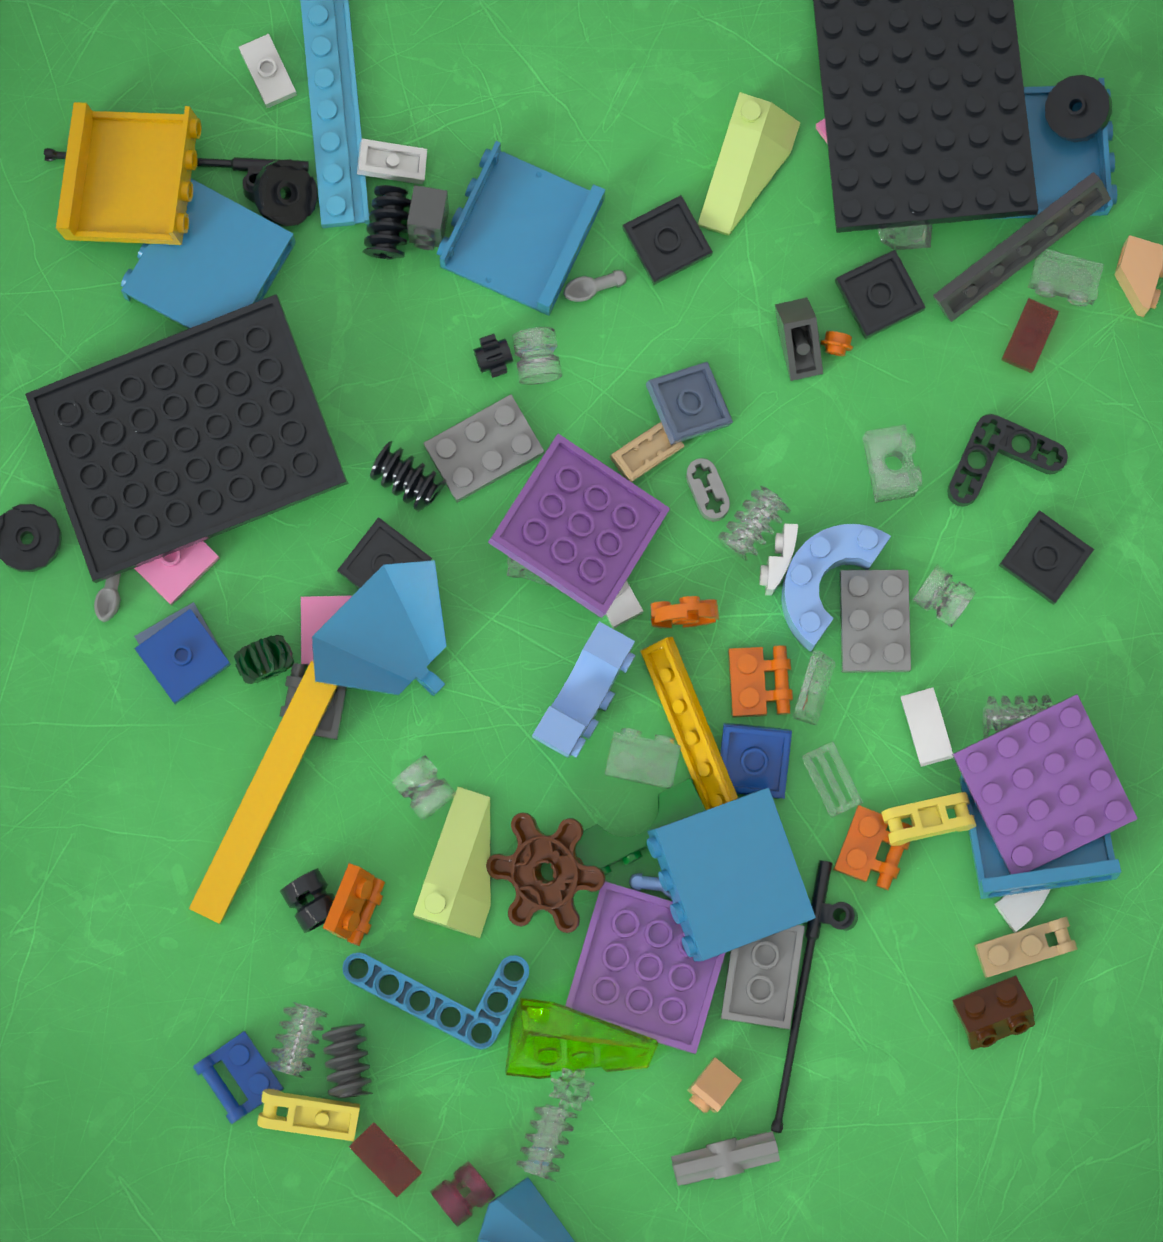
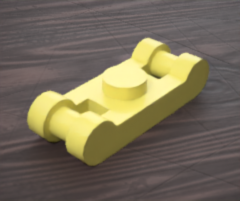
(928, 818)

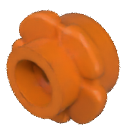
(837, 343)

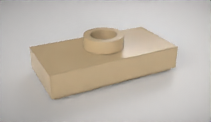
(644, 453)

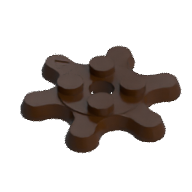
(524, 872)

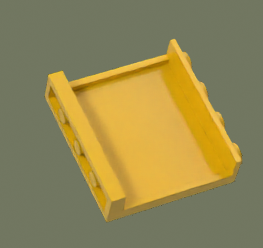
(128, 176)

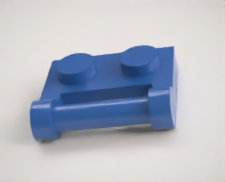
(247, 1069)

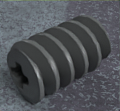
(346, 1061)

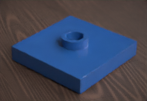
(182, 656)
(756, 757)

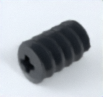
(387, 223)
(406, 477)

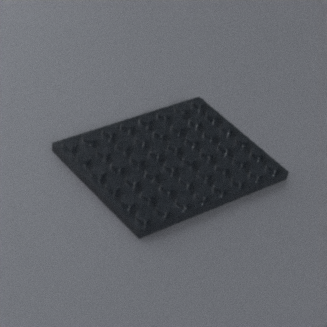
(923, 112)
(186, 438)

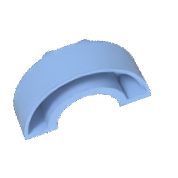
(822, 552)
(585, 692)

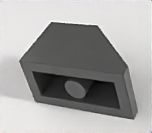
(799, 338)

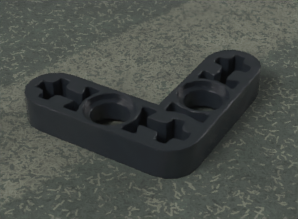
(1002, 444)

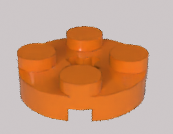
(689, 612)

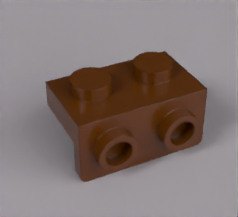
(994, 1012)

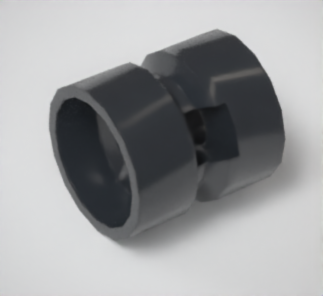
(315, 912)

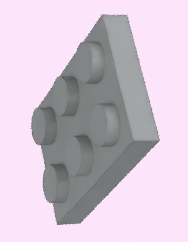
(484, 448)
(875, 621)
(764, 980)

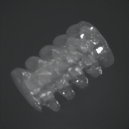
(753, 522)
(1005, 714)
(297, 1039)
(546, 1140)

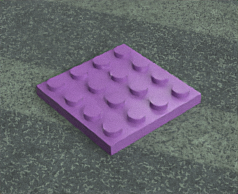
(579, 525)
(1044, 786)
(639, 972)

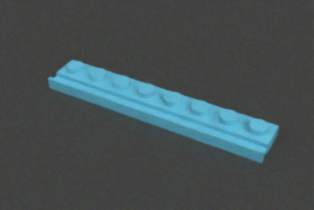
(334, 112)

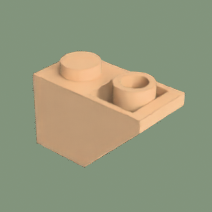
(1139, 272)
(713, 1087)

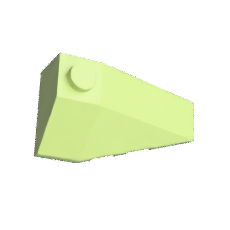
(457, 880)

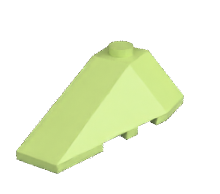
(752, 152)

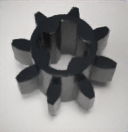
(493, 355)

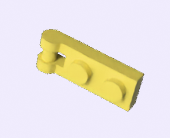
(309, 1115)

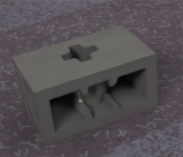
(427, 217)

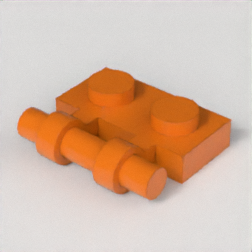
(748, 681)
(861, 847)
(354, 905)

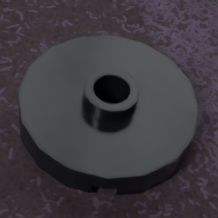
(1080, 124)
(299, 191)
(28, 520)

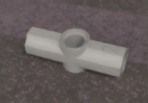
(725, 1158)

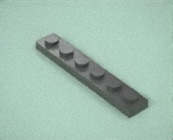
(1022, 247)

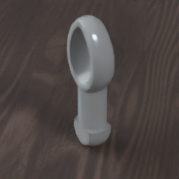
(585, 287)
(108, 599)

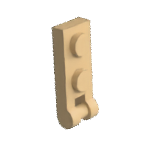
(1024, 947)

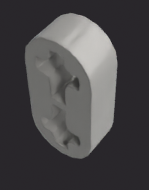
(715, 486)

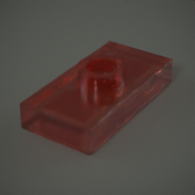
(1030, 335)
(385, 1159)

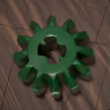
(264, 659)

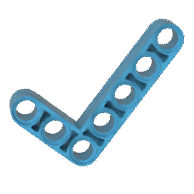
(439, 1002)

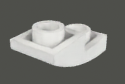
(776, 566)
(927, 727)

